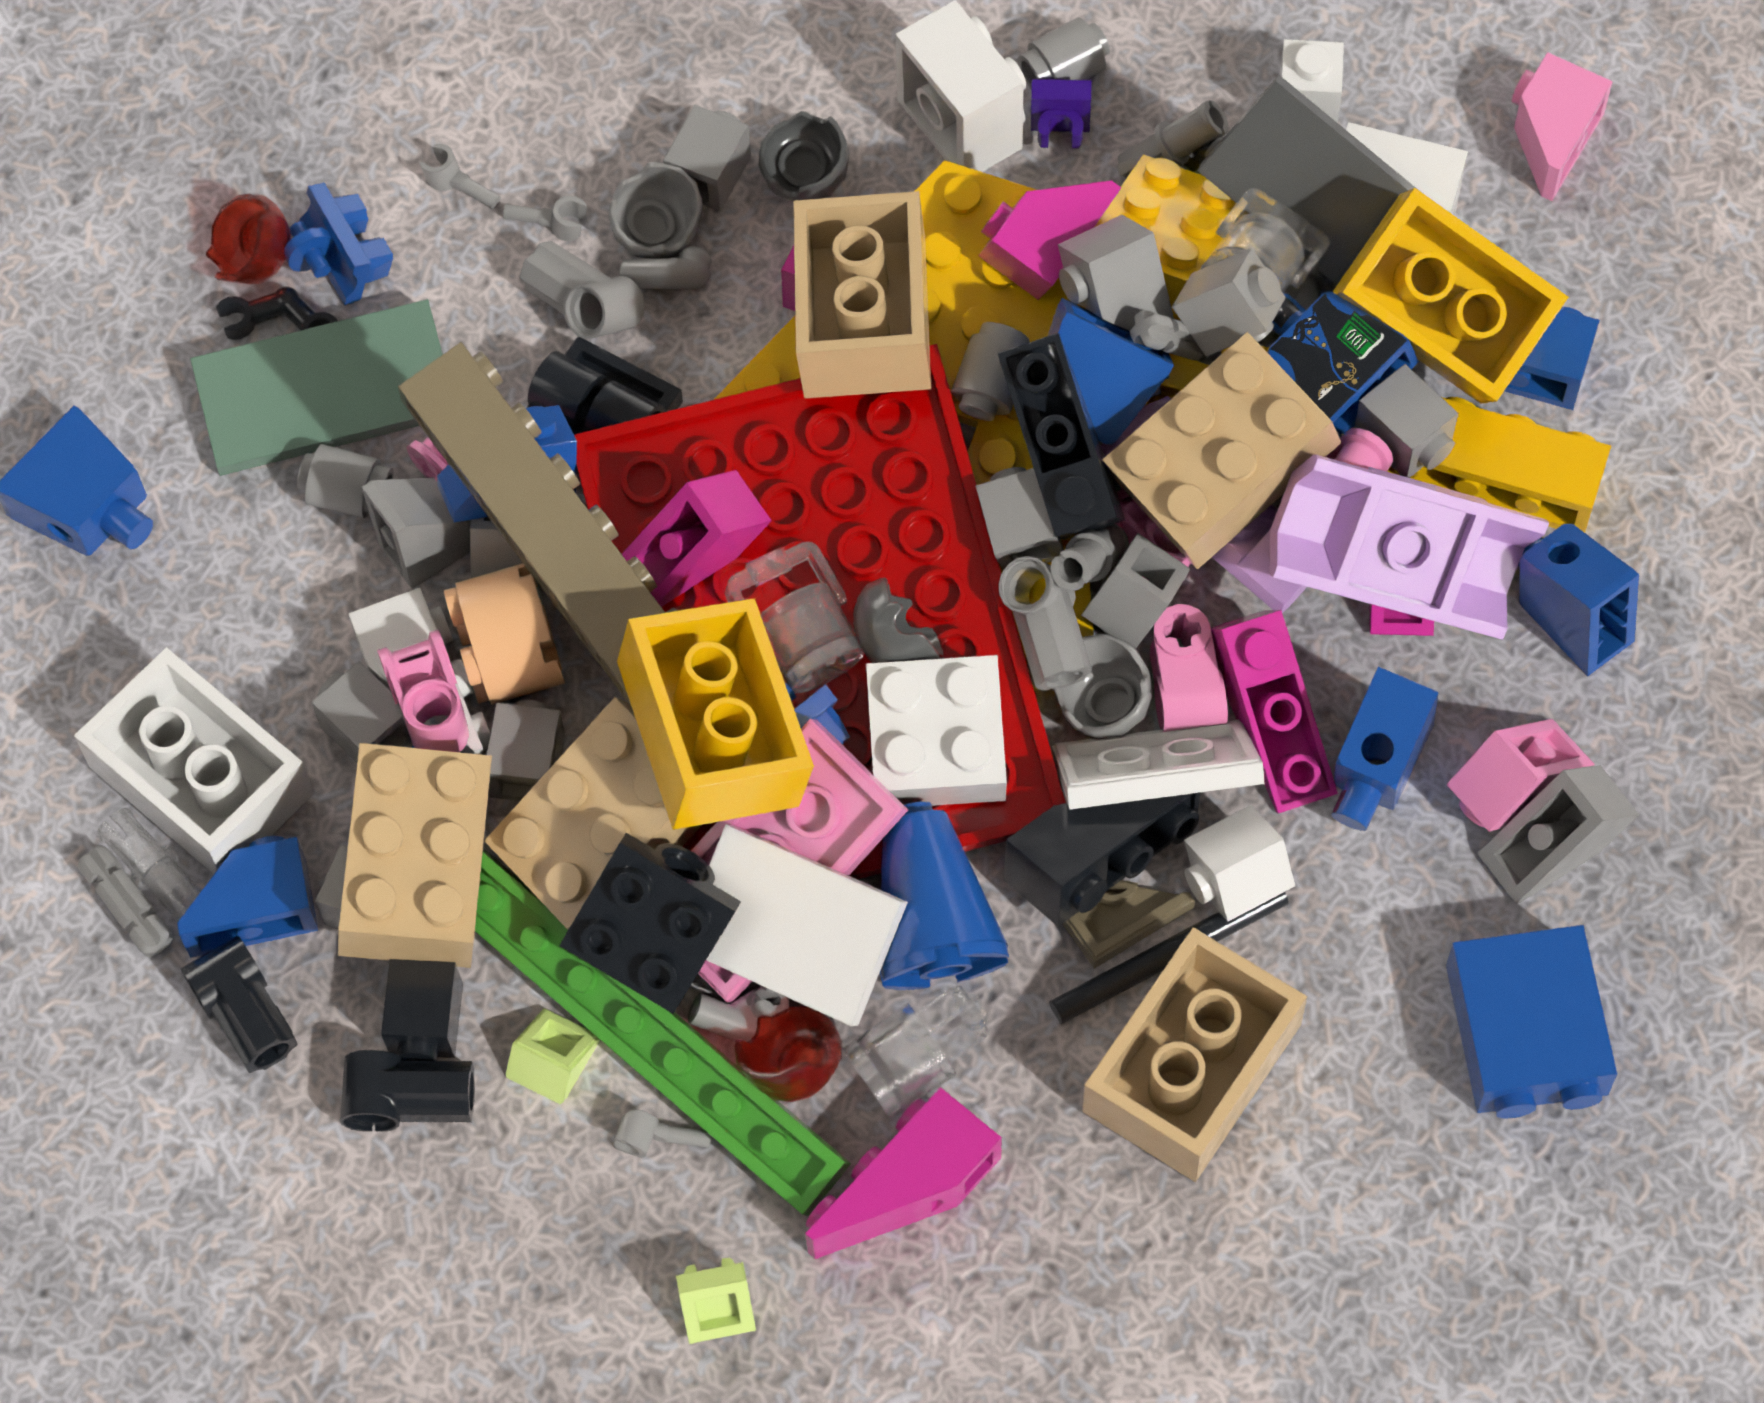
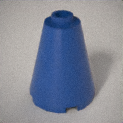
(947, 916)

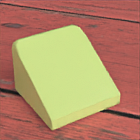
(550, 1055)

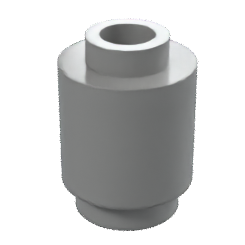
(1066, 53)
(980, 378)
(336, 478)

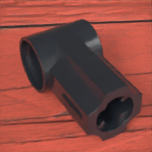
(235, 994)
(387, 1090)

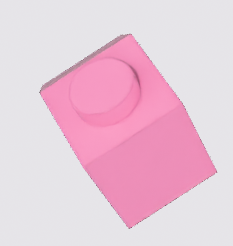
(1557, 117)
(1513, 771)

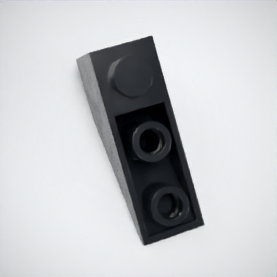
(1060, 438)
(1076, 855)

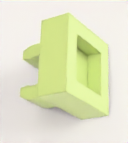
(715, 1301)

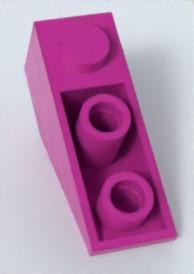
(1274, 707)
(918, 1174)

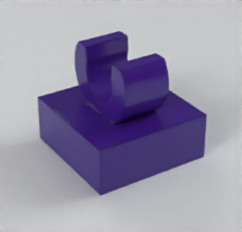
(1060, 108)

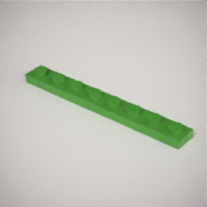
(658, 1046)

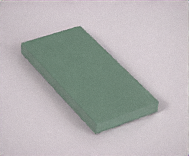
(313, 386)

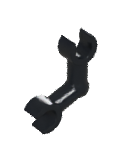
(281, 302)

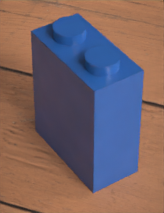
(1531, 1021)

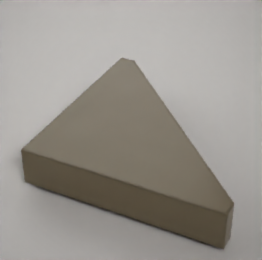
(1123, 919)

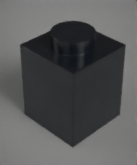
(422, 1009)

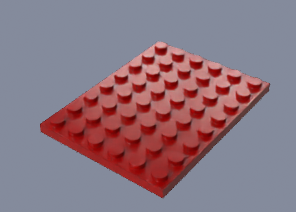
(882, 497)

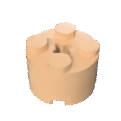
(508, 635)

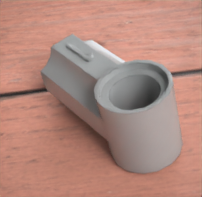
(586, 297)
(1047, 626)

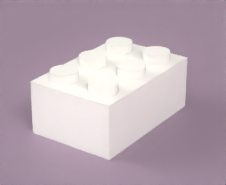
(193, 761)

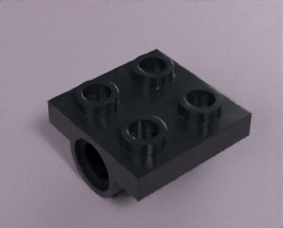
(599, 388)
(651, 920)

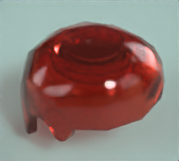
(248, 239)
(790, 1053)

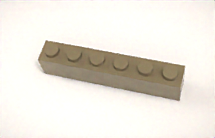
(532, 501)

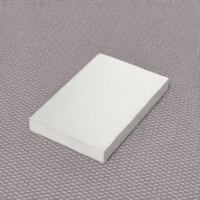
(1156, 764)
(802, 925)

